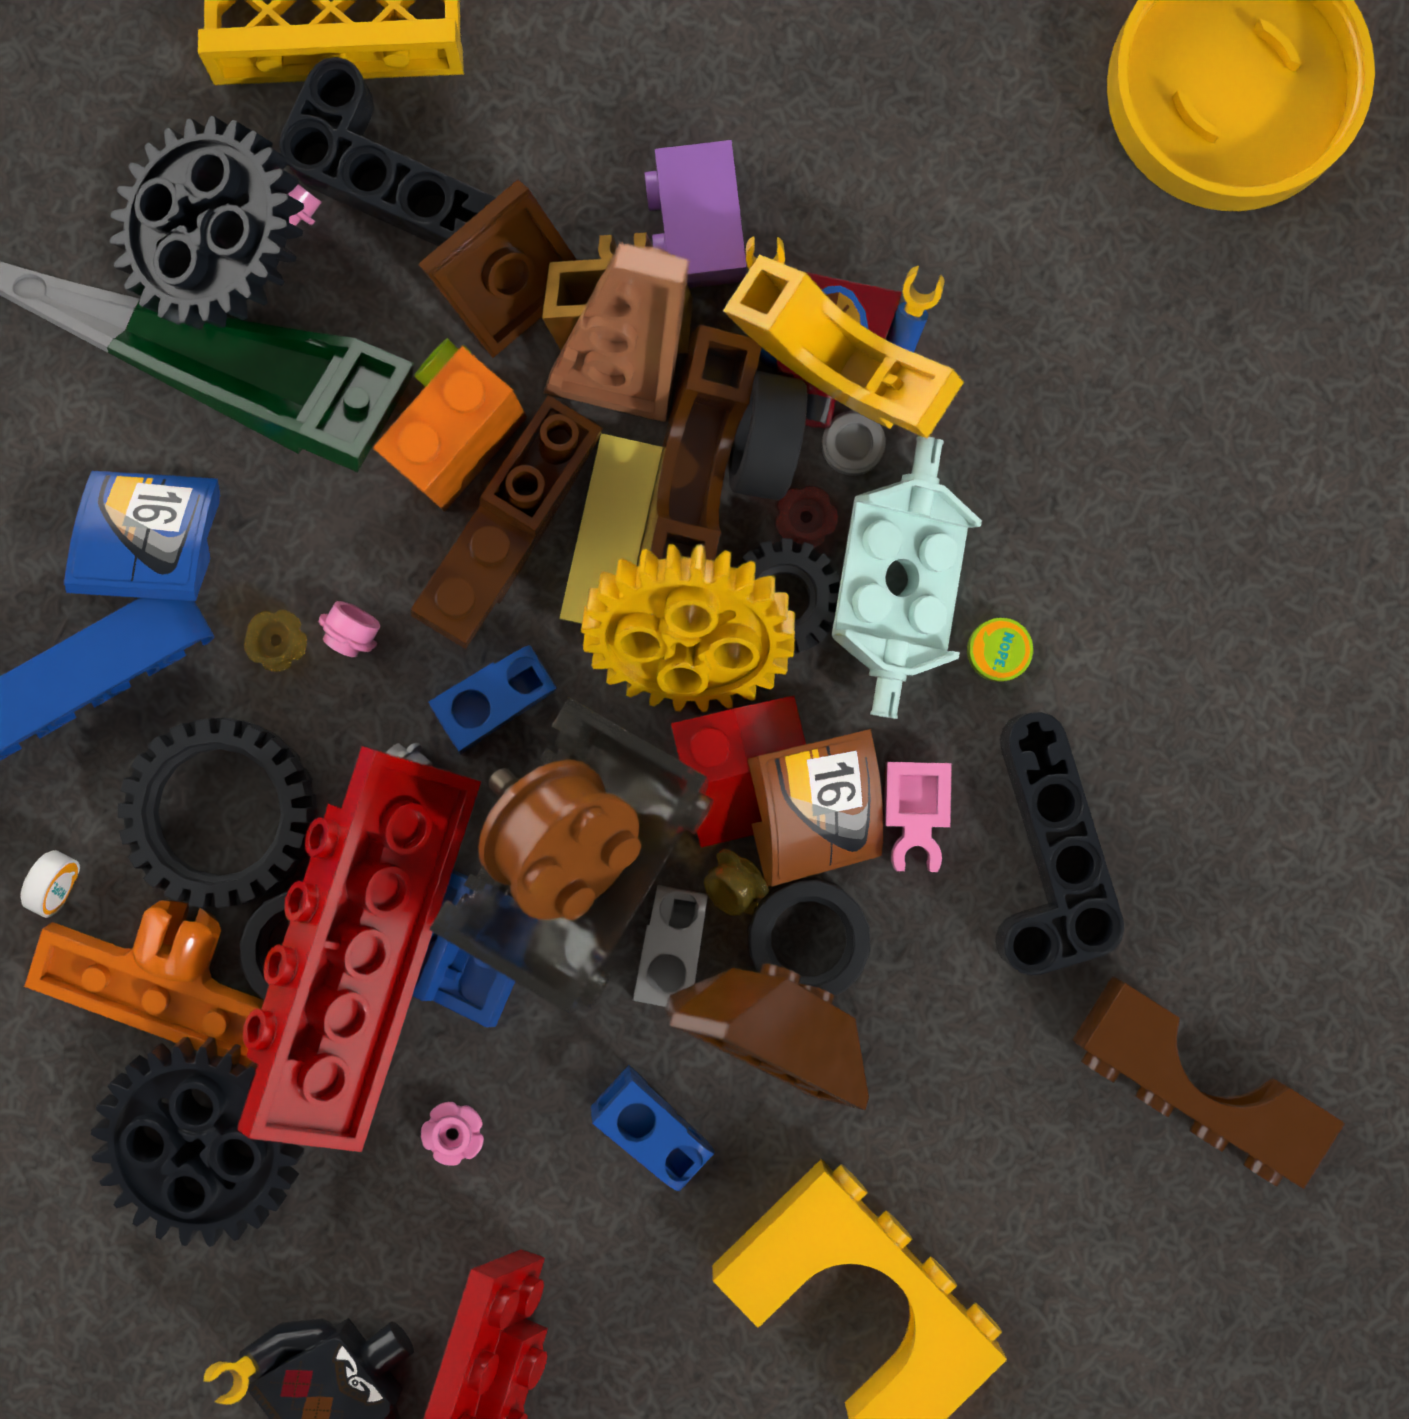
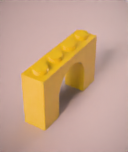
(827, 1225)

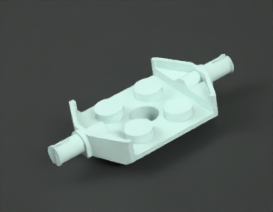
(927, 534)

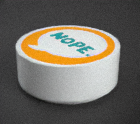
(49, 883)

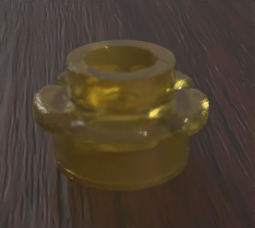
(258, 637)

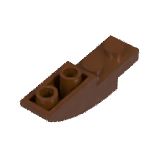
(507, 522)

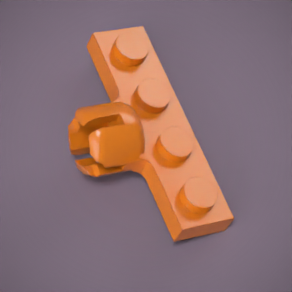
(155, 985)

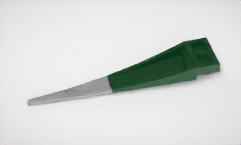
(277, 380)

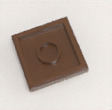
(499, 267)

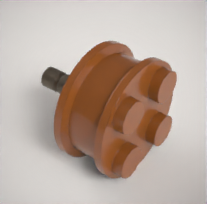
(557, 838)

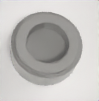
(853, 443)

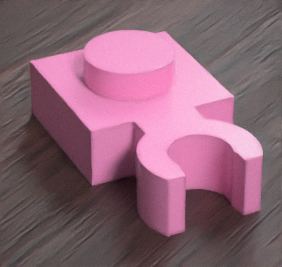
(917, 800)

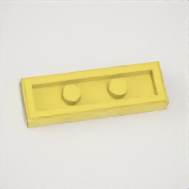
(611, 517)

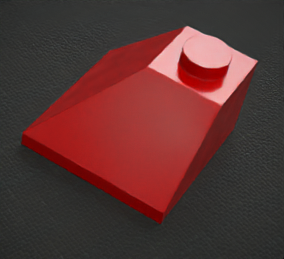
(720, 749)

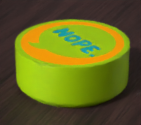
(1000, 649)

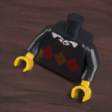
(319, 1371)

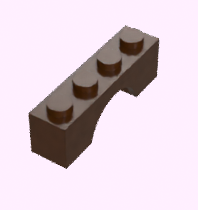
(700, 432)
(1271, 1124)

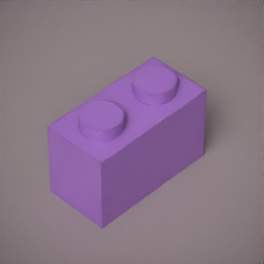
(699, 211)

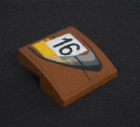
(817, 807)

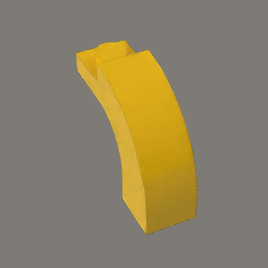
(836, 353)

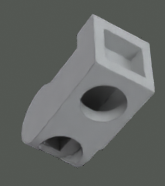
(670, 945)

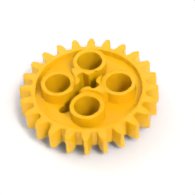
(688, 628)

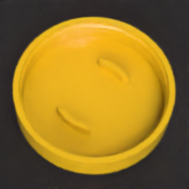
(1239, 95)

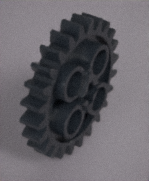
(189, 222)
(154, 1172)

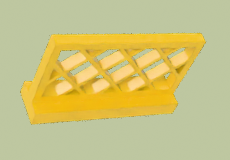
(291, 51)

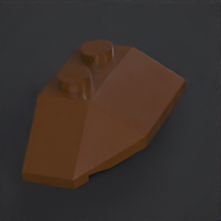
(777, 1029)

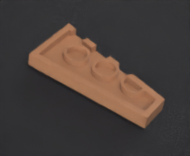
(626, 336)

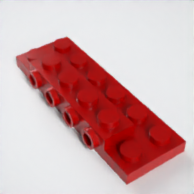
(352, 951)
(492, 1346)

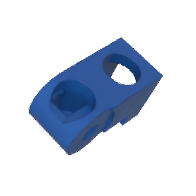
(492, 698)
(650, 1130)

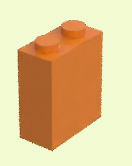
(452, 429)

